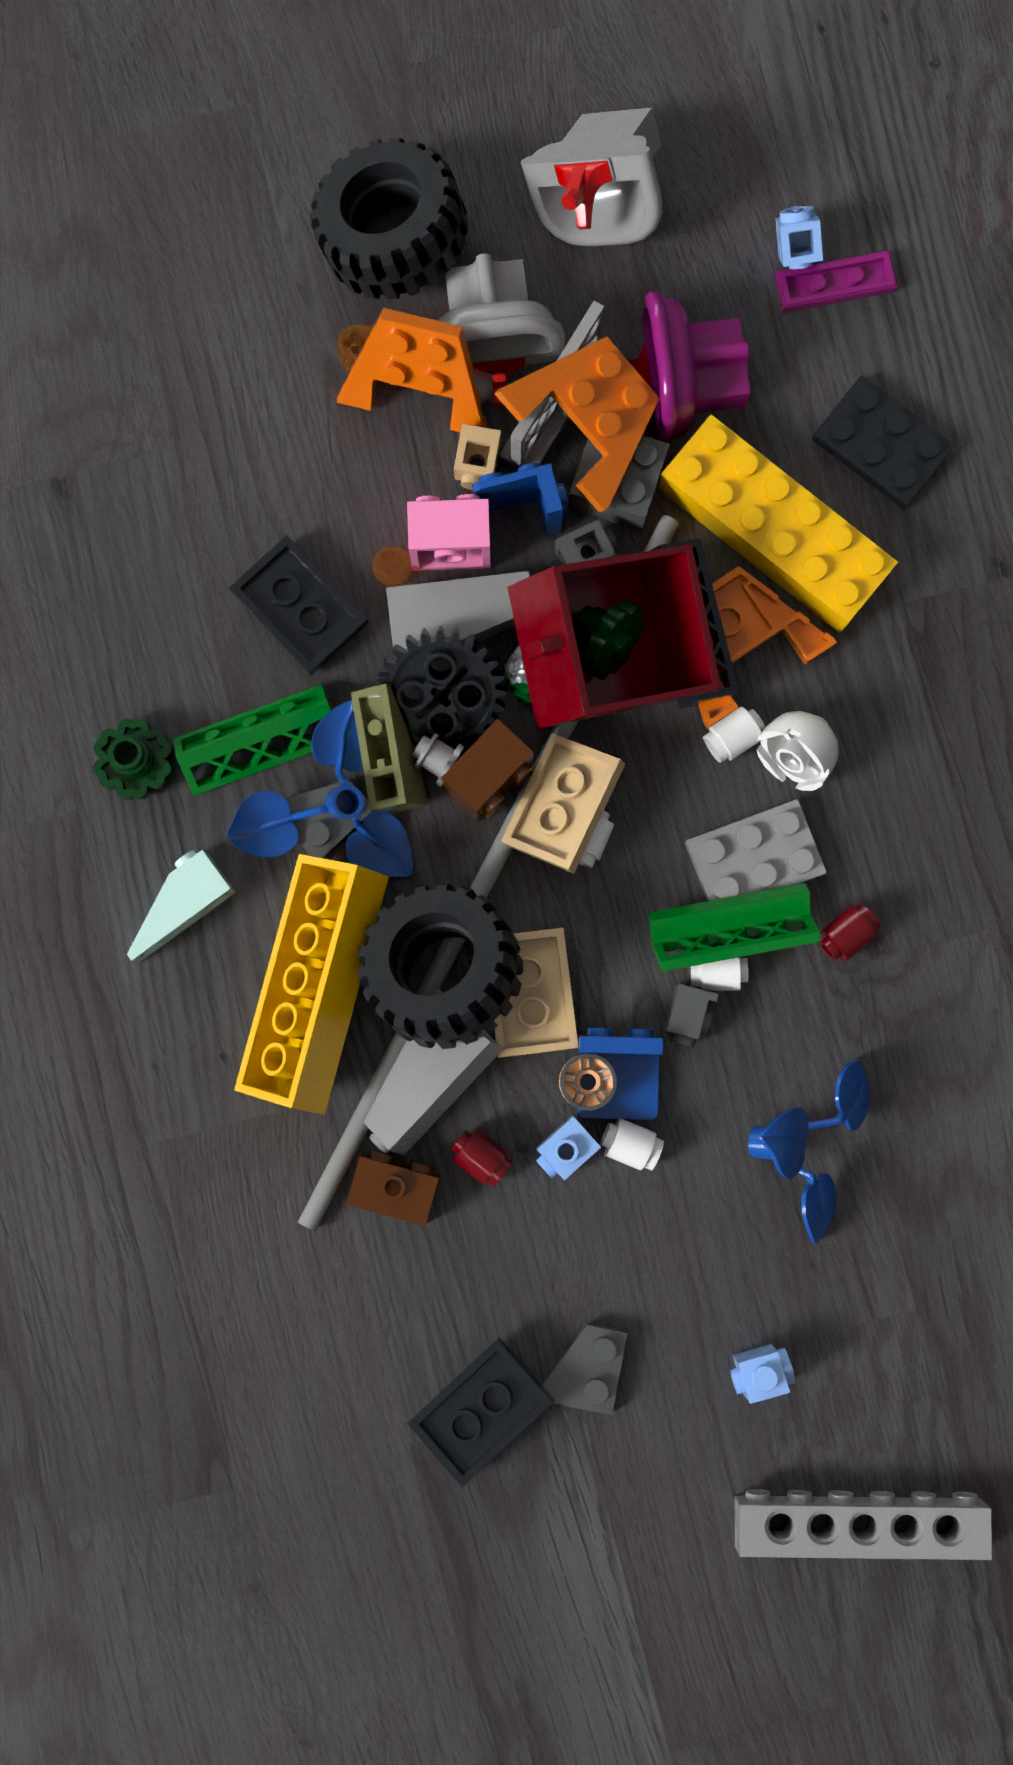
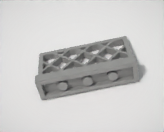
(541, 428)

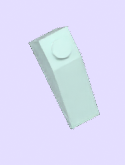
(184, 898)

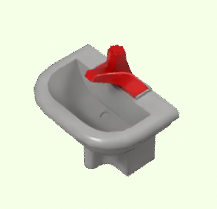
(599, 180)
(499, 321)

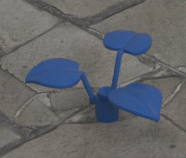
(267, 829)
(785, 1145)

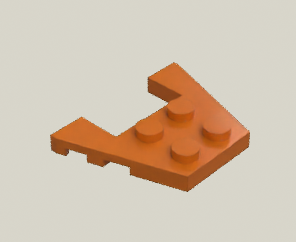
(417, 356)
(603, 400)
(749, 619)

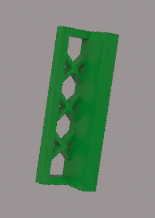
(244, 732)
(730, 923)

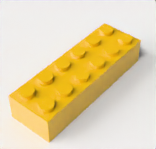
(775, 523)
(310, 984)

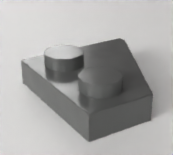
(321, 832)
(589, 1370)

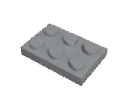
(756, 853)

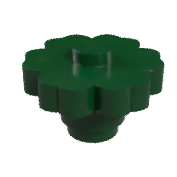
(608, 636)
(133, 759)

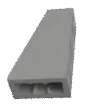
(471, 604)
(423, 1088)

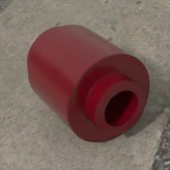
(849, 932)
(481, 1157)

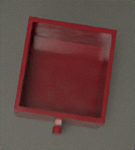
(664, 666)

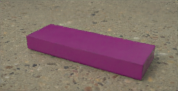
(836, 281)

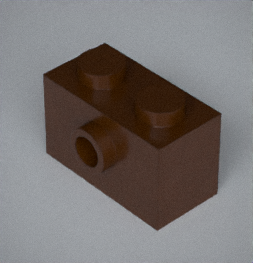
(393, 1188)

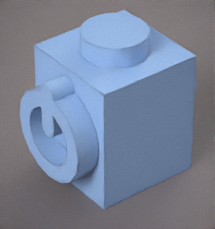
(799, 237)
(566, 1149)
(762, 1373)

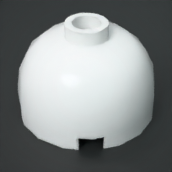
(799, 748)

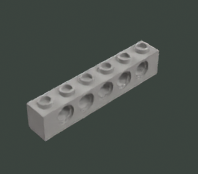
(966, 1539)

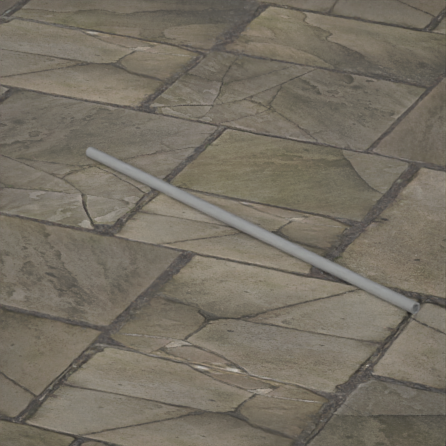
(433, 979)

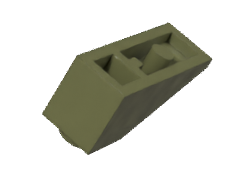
(386, 752)

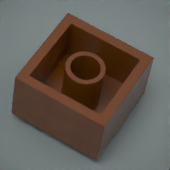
(489, 771)

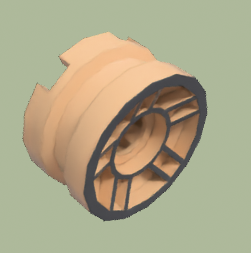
(599, 1094)

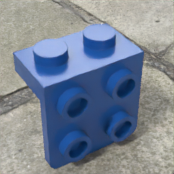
(527, 484)
(636, 1069)

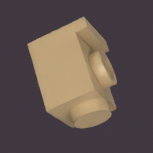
(476, 444)

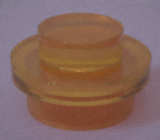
(392, 566)

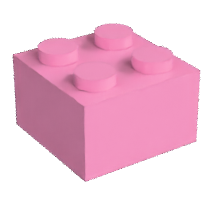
(449, 533)

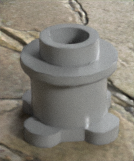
(436, 756)

